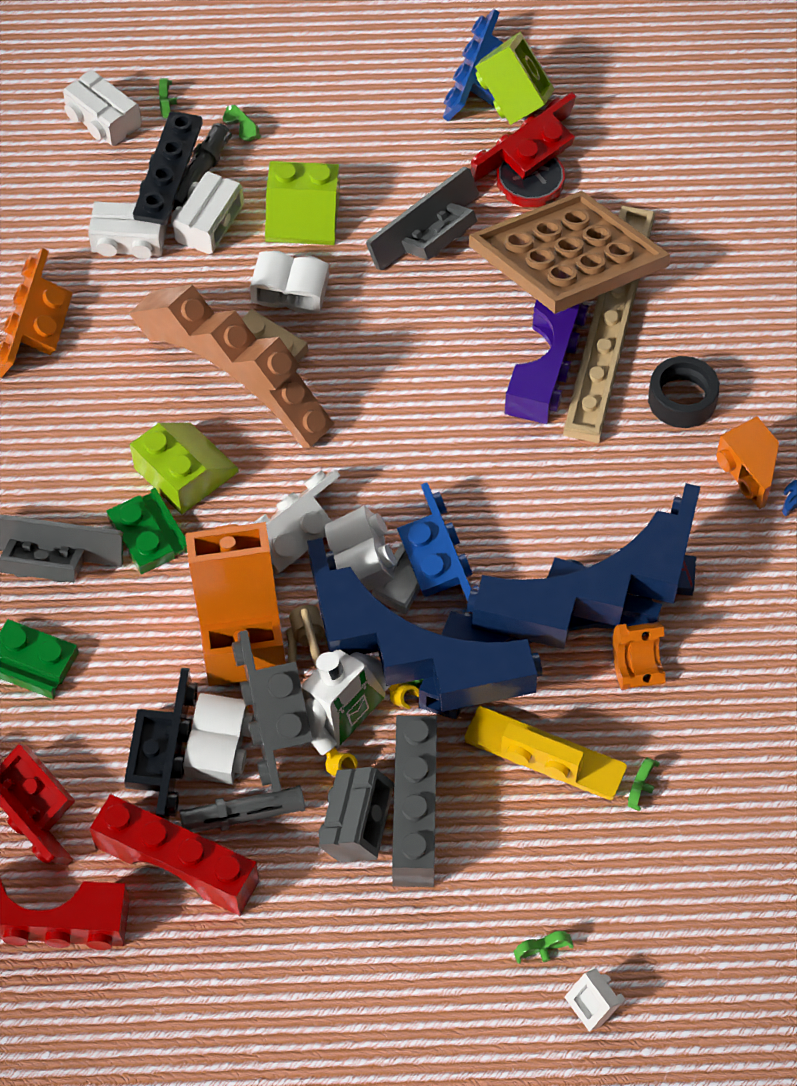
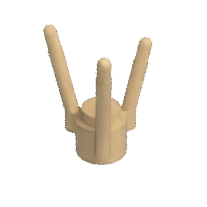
(307, 629)

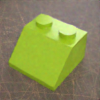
(514, 79)
(302, 203)
(180, 463)

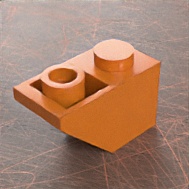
(750, 457)

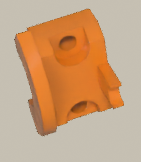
(638, 655)

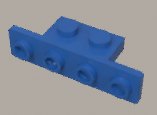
(465, 76)
(432, 550)

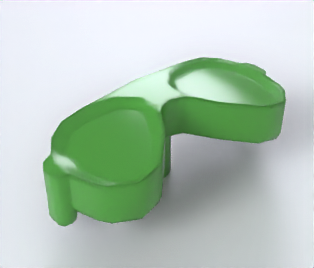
(165, 102)
(248, 129)
(639, 783)
(532, 946)

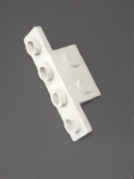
(297, 521)

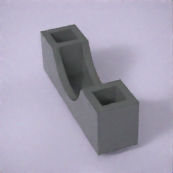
(414, 801)

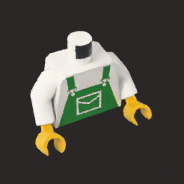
(342, 697)

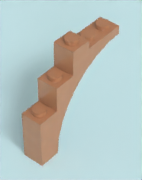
(261, 365)

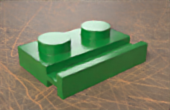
(148, 531)
(34, 658)

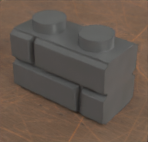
(356, 814)

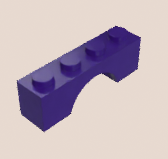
(535, 384)

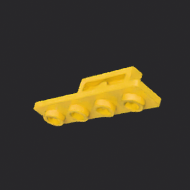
(545, 753)

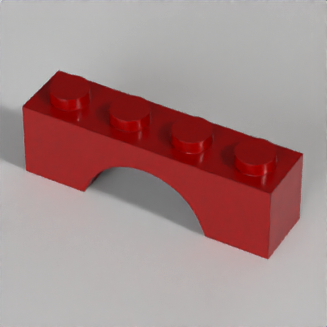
(206, 866)
(91, 917)

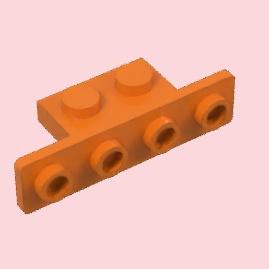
(38, 313)

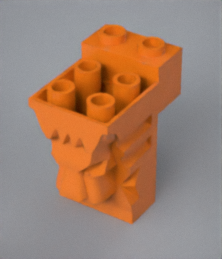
(232, 595)

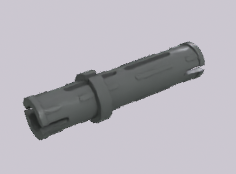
(204, 157)
(242, 810)

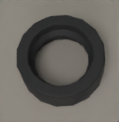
(683, 369)

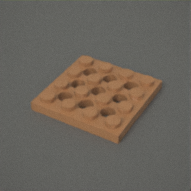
(569, 251)

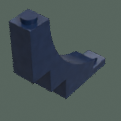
(545, 607)
(462, 669)

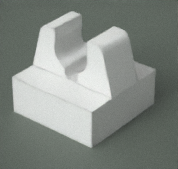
(593, 999)

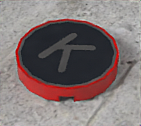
(536, 188)

